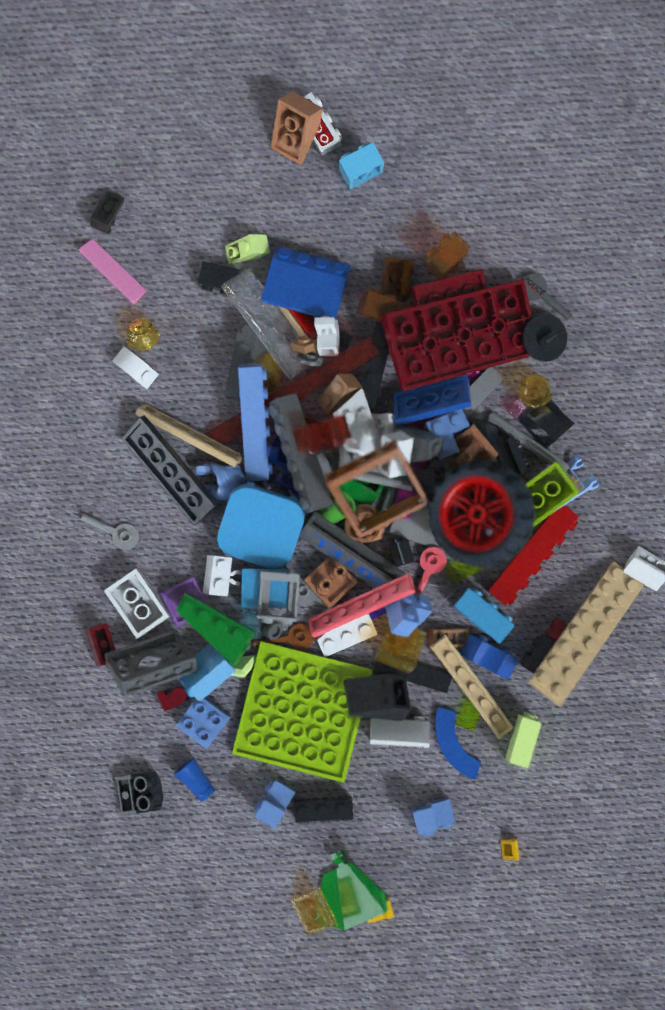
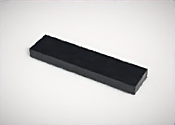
(420, 675)

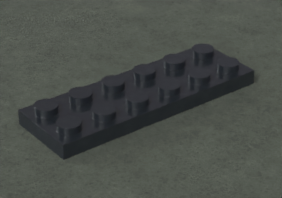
(169, 470)

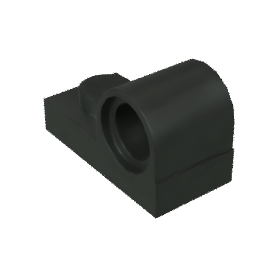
(106, 212)

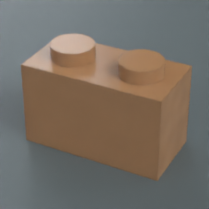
(338, 392)

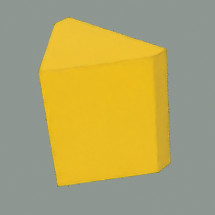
(510, 849)

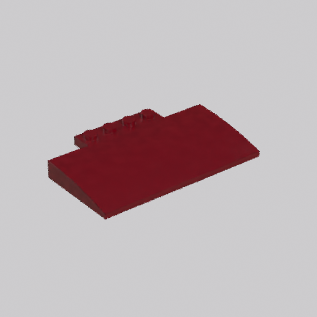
(456, 329)

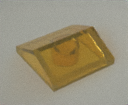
(313, 911)

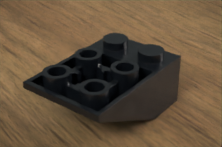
(378, 697)

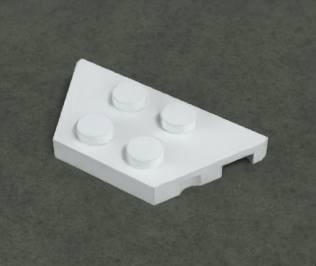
(361, 425)

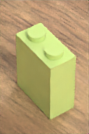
(523, 740)

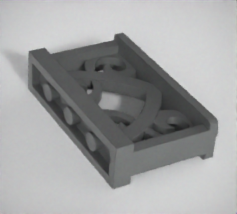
(144, 677)

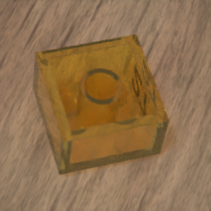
(399, 650)

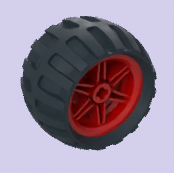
(507, 535)

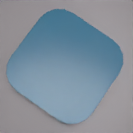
(260, 526)

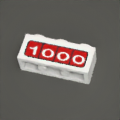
(326, 137)

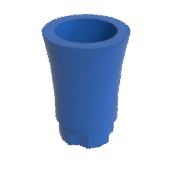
(195, 780)

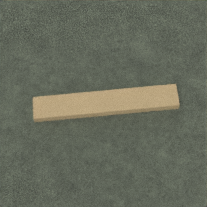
(190, 435)
(471, 686)

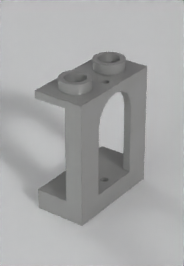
(263, 610)

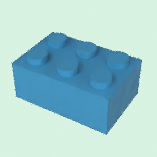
(483, 614)

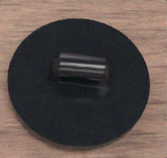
(544, 337)

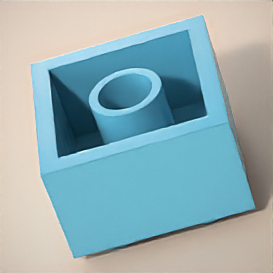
(361, 165)

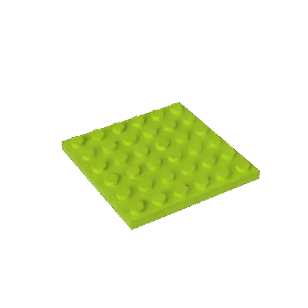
(299, 712)

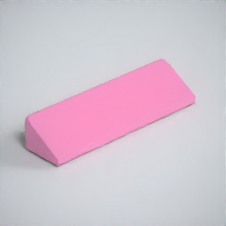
(112, 271)

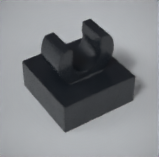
(344, 341)

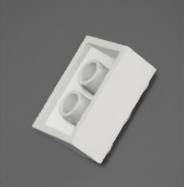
(402, 733)

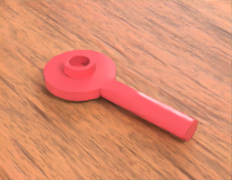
(432, 561)

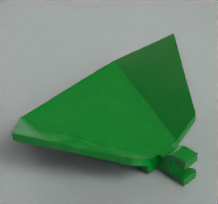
(351, 893)

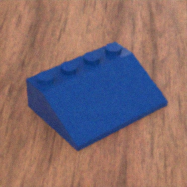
(305, 283)

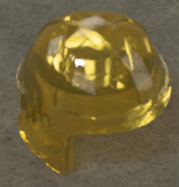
(142, 334)
(535, 391)

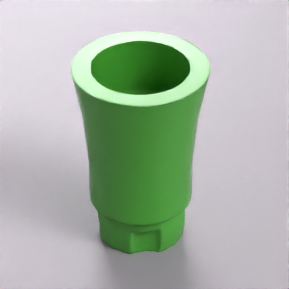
(334, 512)

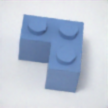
(446, 427)
(408, 613)
(275, 802)
(432, 815)

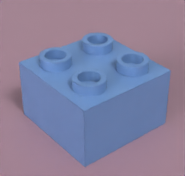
(203, 721)

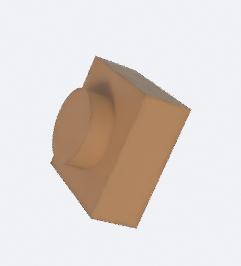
(304, 345)

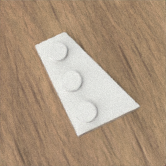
(347, 635)

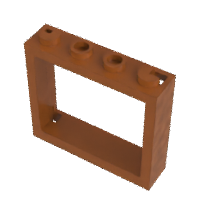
(363, 465)

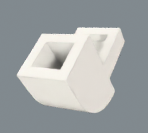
(328, 336)
(135, 367)

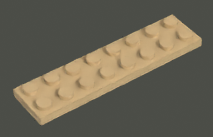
(585, 634)

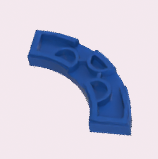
(450, 746)

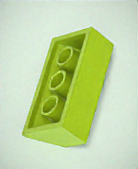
(550, 491)

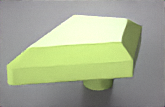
(244, 666)

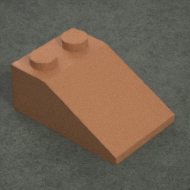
(295, 126)

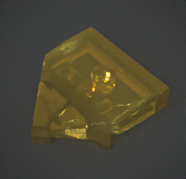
(273, 373)

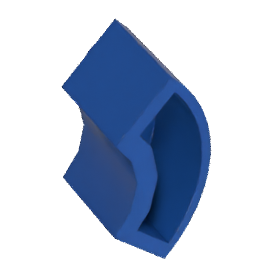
(495, 660)

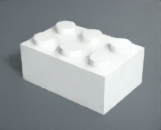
(137, 603)

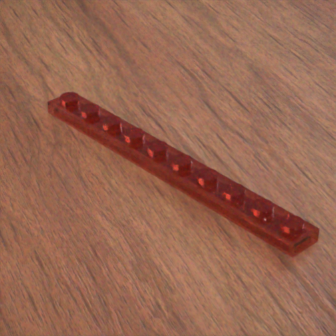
(304, 385)

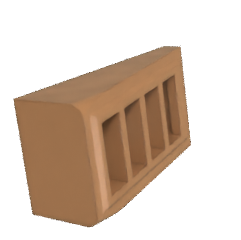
(432, 635)

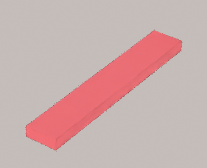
(361, 605)

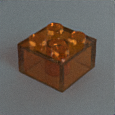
(447, 255)

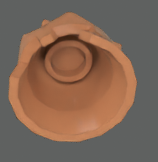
(363, 512)

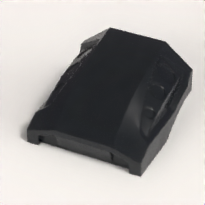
(546, 423)
(139, 793)

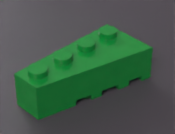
(219, 629)

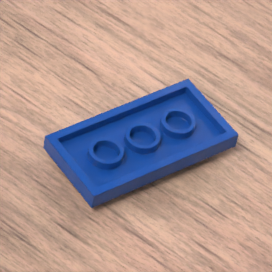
(432, 400)

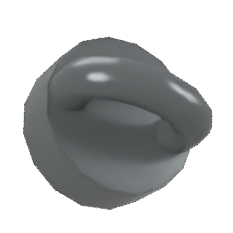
(272, 630)

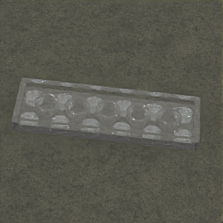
(265, 320)

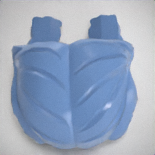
(227, 479)

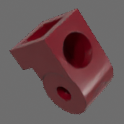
(173, 699)

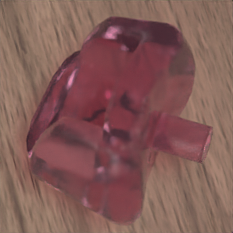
(516, 407)

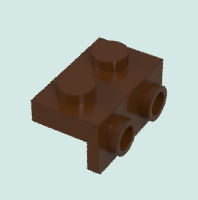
(397, 277)

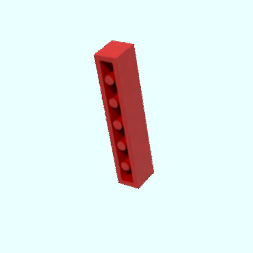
(530, 557)

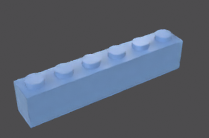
(254, 421)

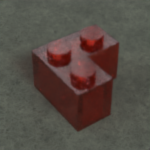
(322, 435)

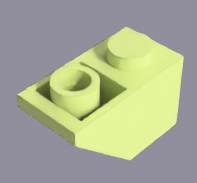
(247, 248)

